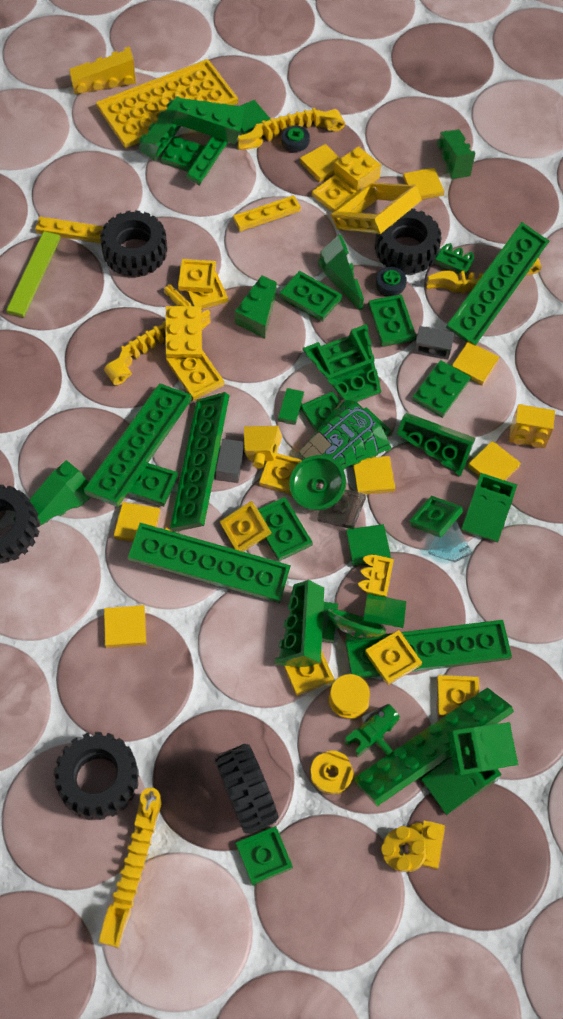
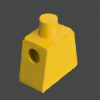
(261, 443)

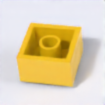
(357, 169)
(531, 426)

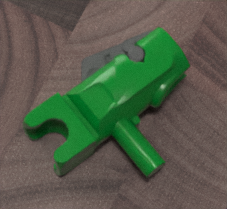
(373, 728)

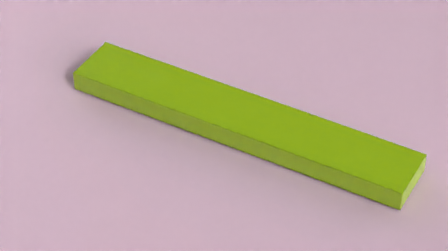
(33, 274)

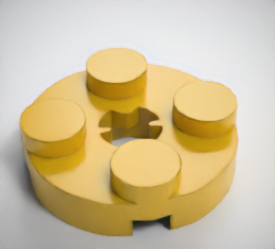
(342, 767)
(417, 848)

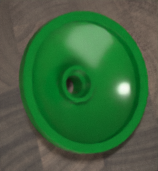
(313, 472)
(354, 625)

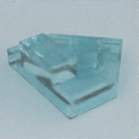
(451, 545)

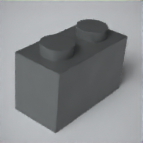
(434, 342)
(230, 461)

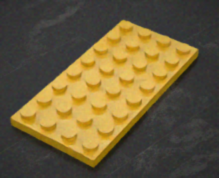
(137, 108)

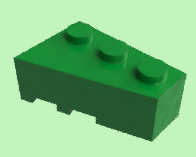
(456, 153)
(257, 306)

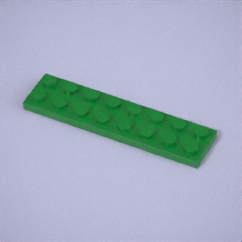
(497, 284)
(137, 445)
(200, 462)
(209, 562)
(440, 647)
(429, 747)

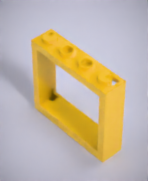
(350, 216)

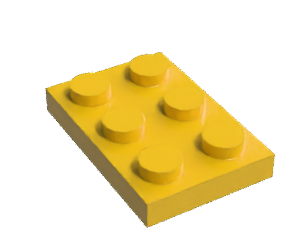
(183, 331)
(196, 375)

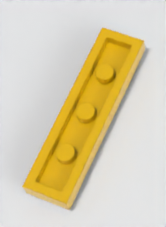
(266, 213)
(70, 229)

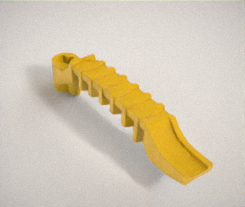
(330, 119)
(450, 281)
(118, 369)
(120, 911)

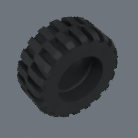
(410, 258)
(134, 260)
(25, 525)
(84, 751)
(246, 788)

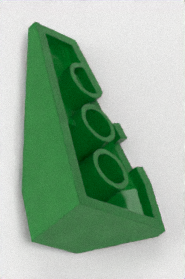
(336, 267)
(60, 492)

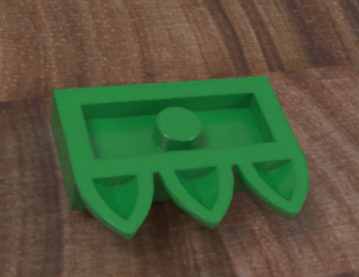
(454, 260)

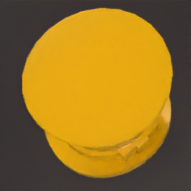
(349, 696)

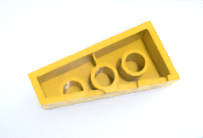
(104, 72)

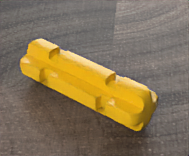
(175, 296)

